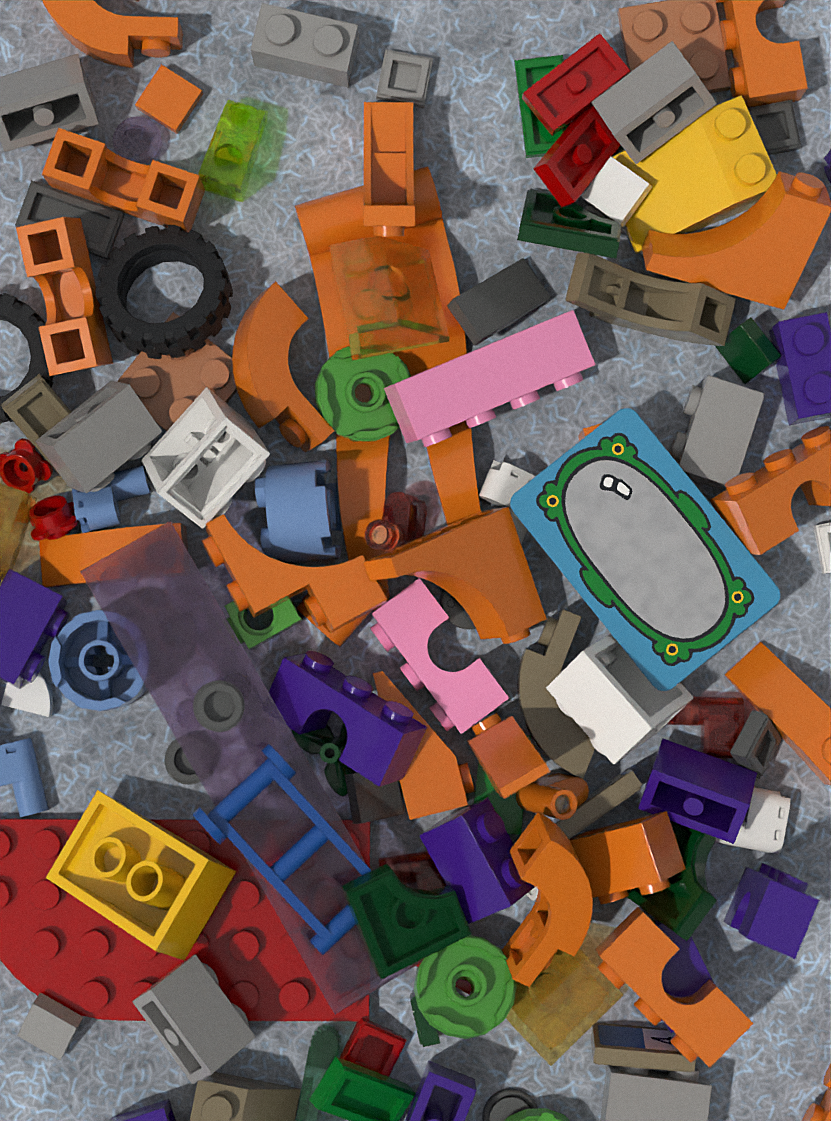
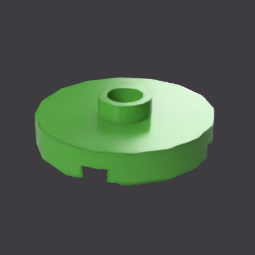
(337, 397)
(490, 981)

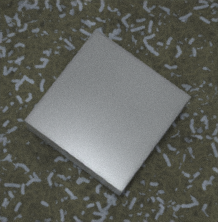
(404, 78)
(50, 1026)

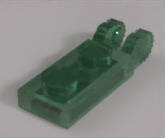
(320, 1055)

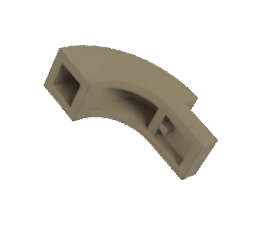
(648, 303)
(550, 727)

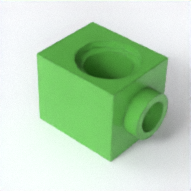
(284, 618)

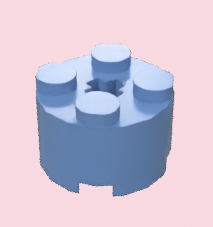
(299, 512)
(74, 669)

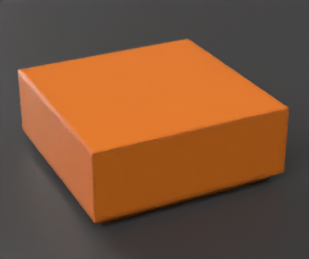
(169, 99)

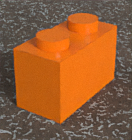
(629, 856)

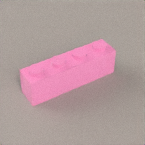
(490, 377)

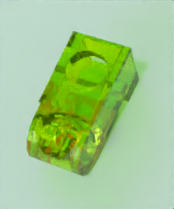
(233, 150)

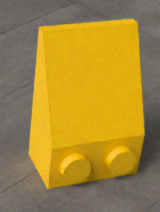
(701, 174)
(140, 876)

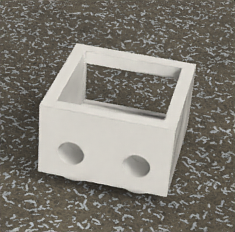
(218, 461)
(614, 699)

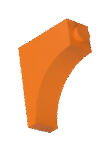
(757, 252)
(478, 565)

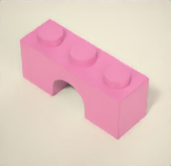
(461, 695)

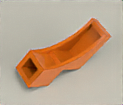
(388, 167)
(261, 583)

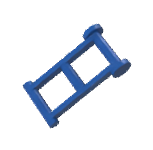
(218, 826)

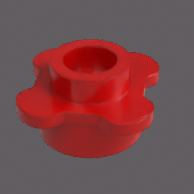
(13, 472)
(52, 518)

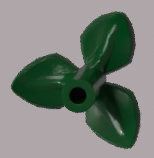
(330, 750)

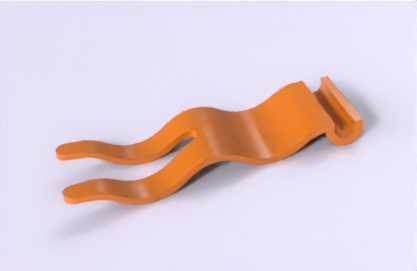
(364, 464)

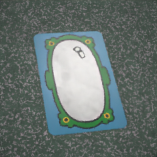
(645, 549)

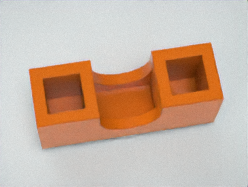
(763, 69)
(143, 191)
(60, 263)
(760, 502)
(703, 1022)

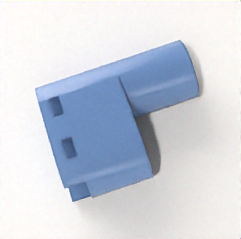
(101, 508)
(21, 770)

